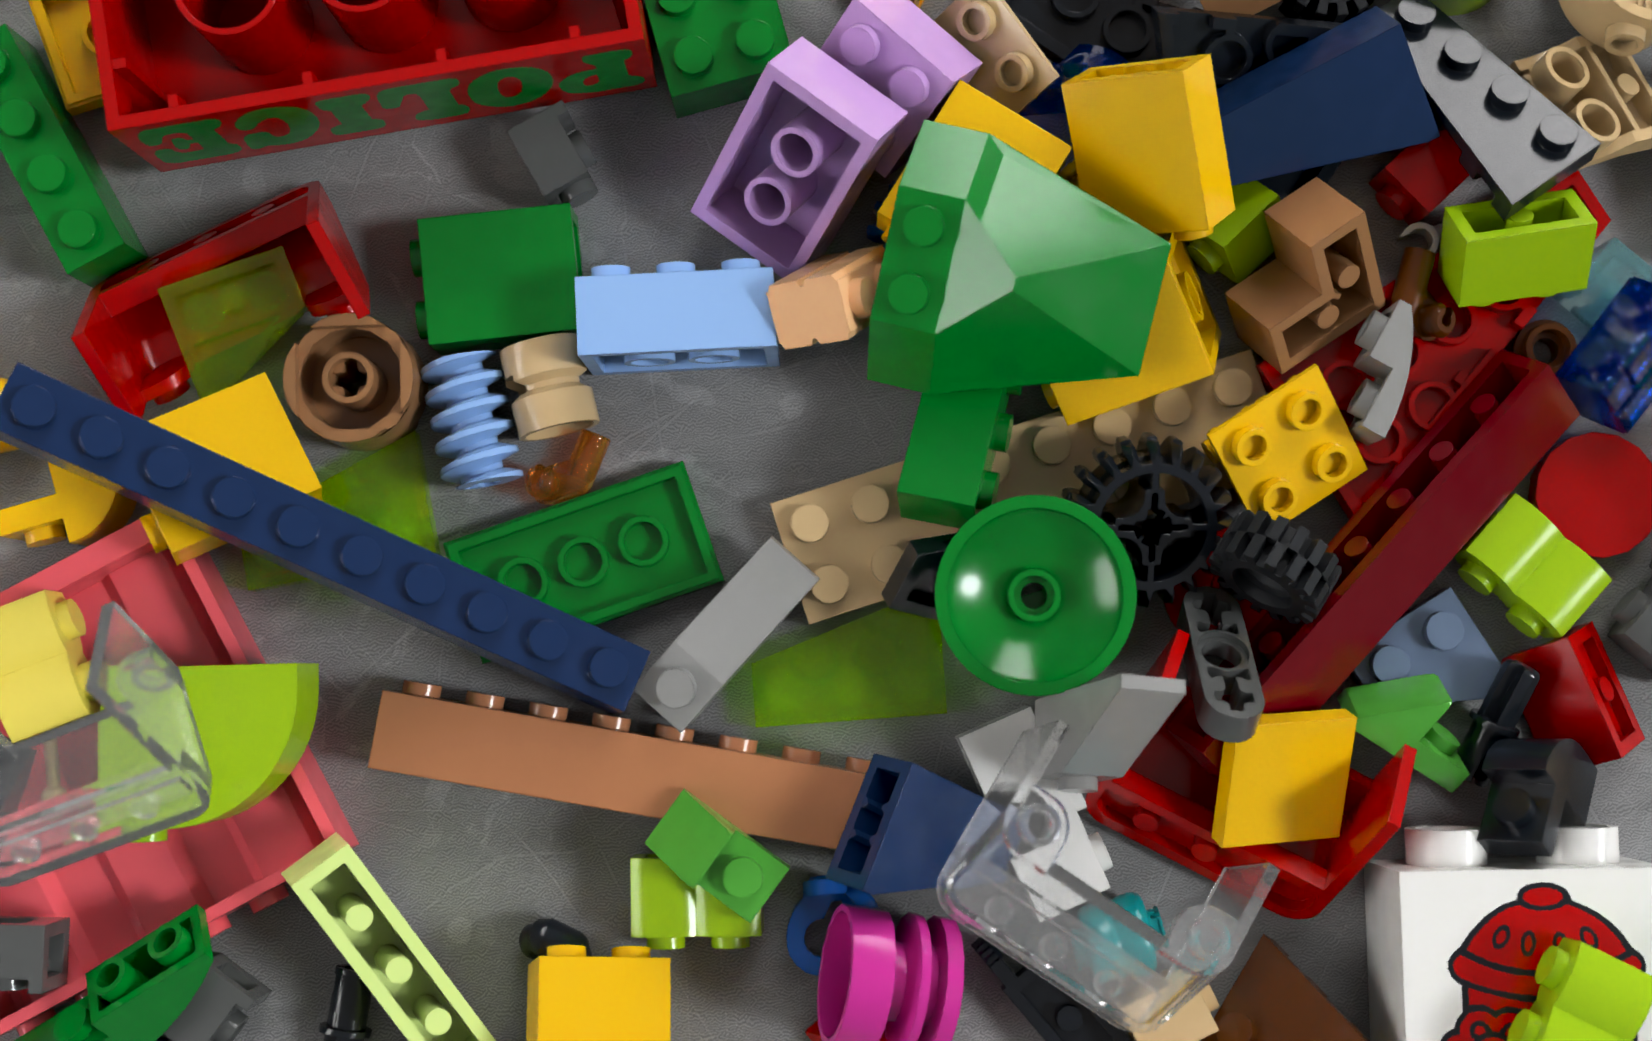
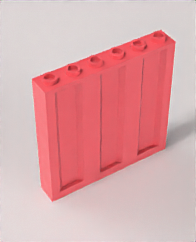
(214, 864)

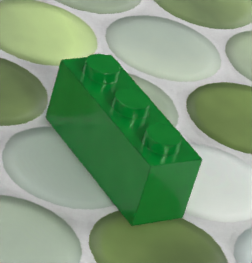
(952, 455)

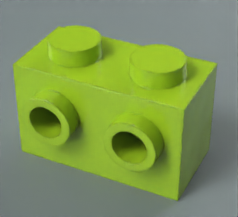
(1528, 255)

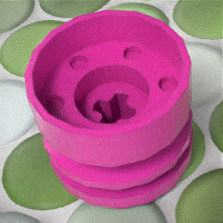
(889, 978)

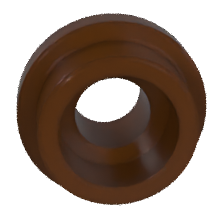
(1553, 334)

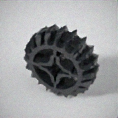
(1195, 525)

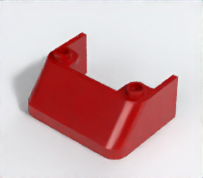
(126, 327)
(1171, 804)

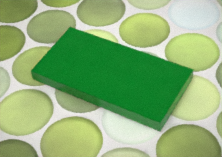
(602, 549)

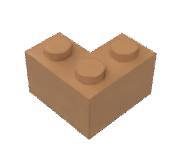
(1316, 285)

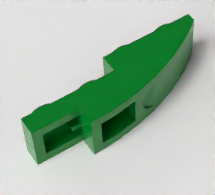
(139, 988)

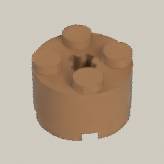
(330, 358)

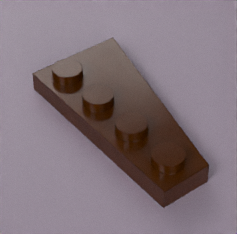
(1279, 1004)

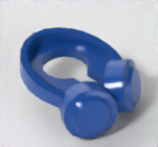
(812, 906)

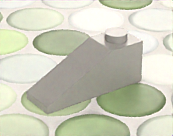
(725, 634)
(1107, 725)

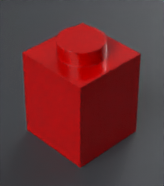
(1419, 179)

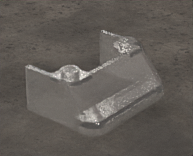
(109, 772)
(1038, 913)

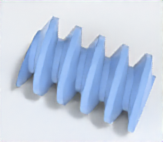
(469, 420)

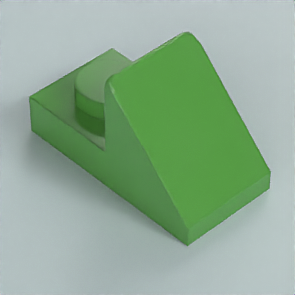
(1408, 714)
(716, 856)

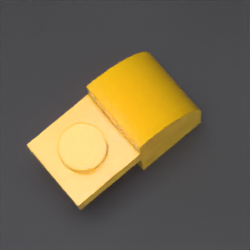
(78, 506)

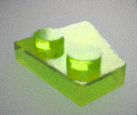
(232, 316)

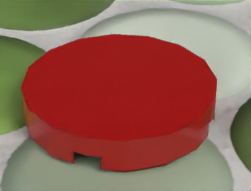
(1596, 492)

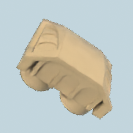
(1596, 91)

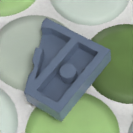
(1434, 640)

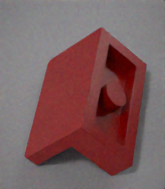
(1580, 695)

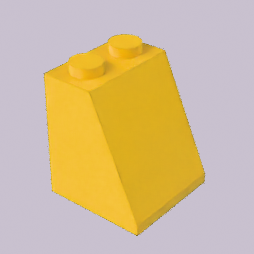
(1178, 350)

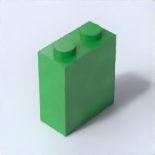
(496, 277)

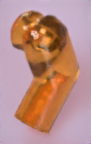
(570, 477)

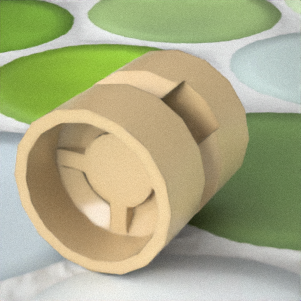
(549, 387)

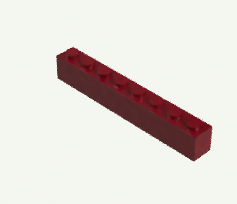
(1404, 538)

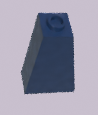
(1326, 102)

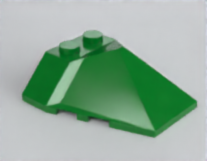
(1006, 274)

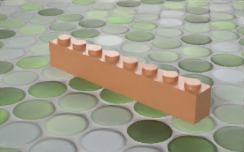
(611, 765)

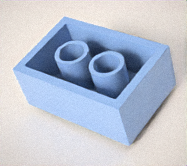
(675, 318)

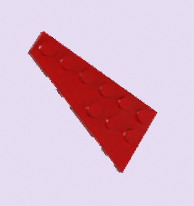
(1437, 370)

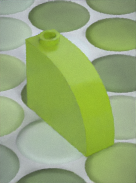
(251, 729)

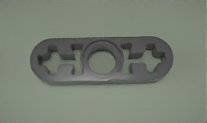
(1208, 682)

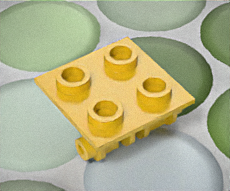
(1287, 448)

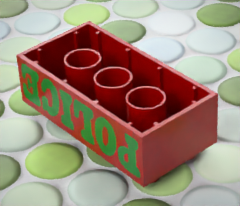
(284, 75)

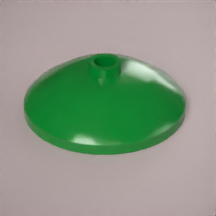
(1085, 585)

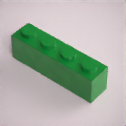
(60, 169)

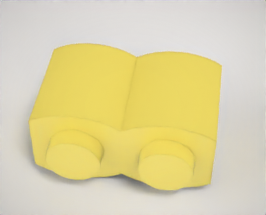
(42, 665)

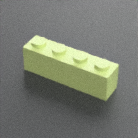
(381, 945)

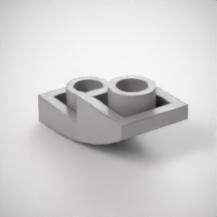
(1386, 356)

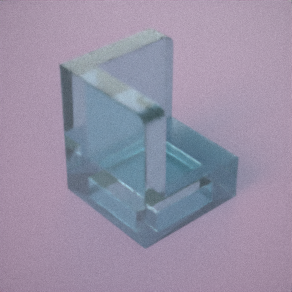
(1609, 271)

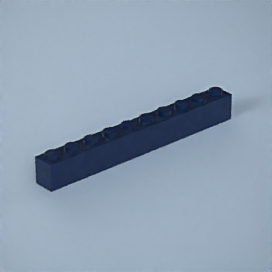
(316, 540)

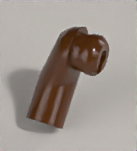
(1430, 318)

